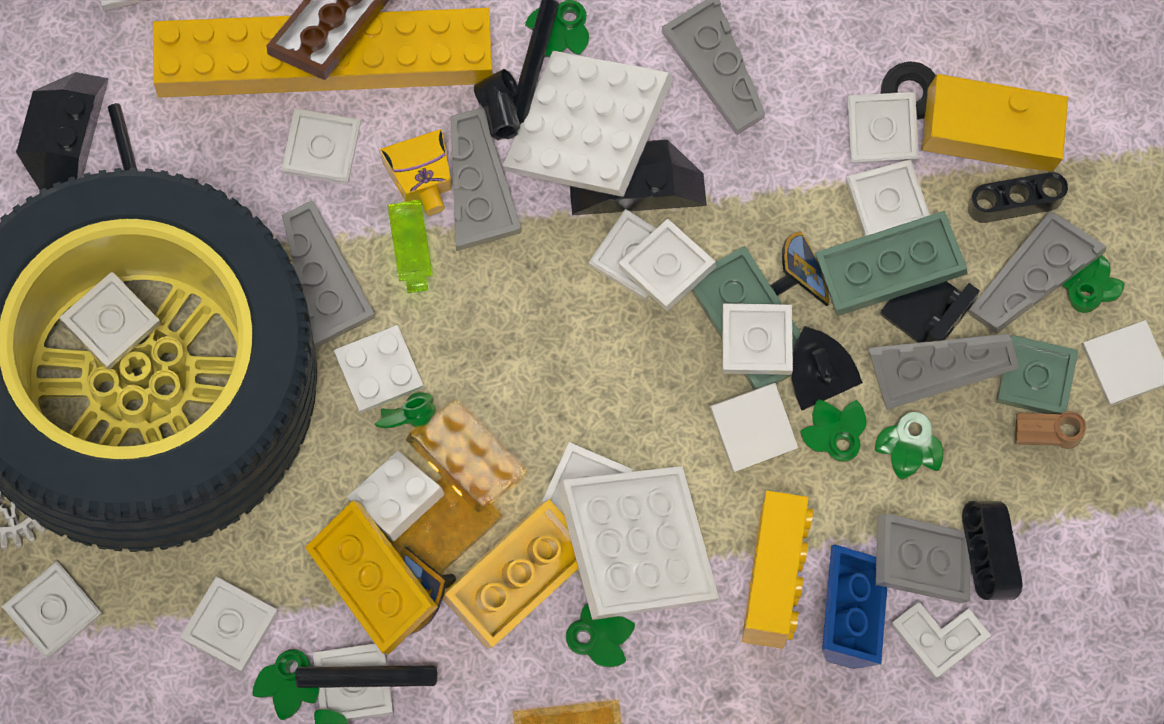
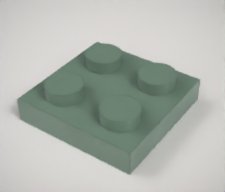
(1042, 377)

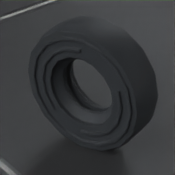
(909, 71)

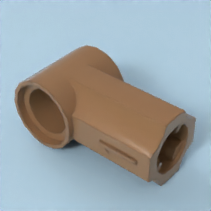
(1045, 429)

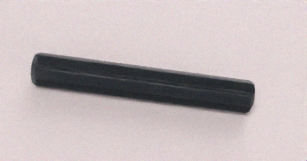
(535, 57)
(366, 676)

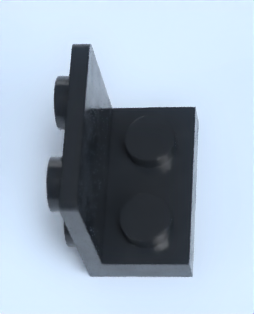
(930, 312)

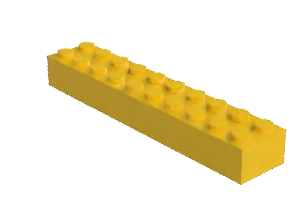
(393, 52)

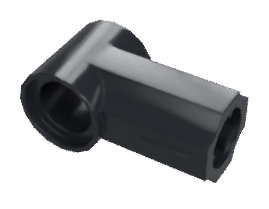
(497, 98)

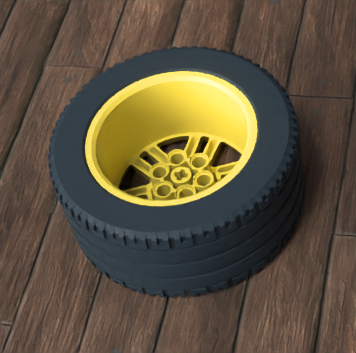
(206, 471)

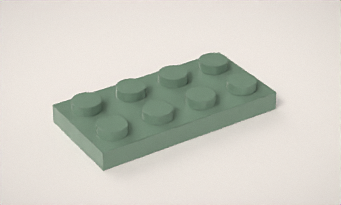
(891, 263)
(738, 281)

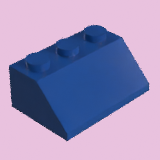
(853, 610)

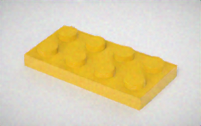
(371, 577)

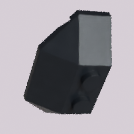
(61, 128)
(660, 181)

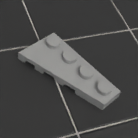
(711, 55)
(481, 192)
(1037, 269)
(327, 282)
(934, 367)

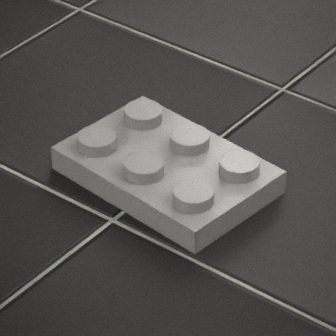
(922, 558)

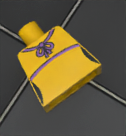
(420, 169)

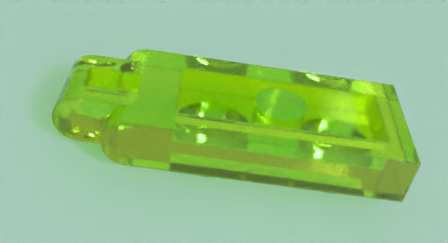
(410, 244)

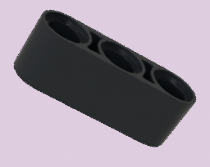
(1028, 187)
(992, 550)

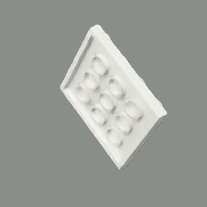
(588, 123)
(637, 542)

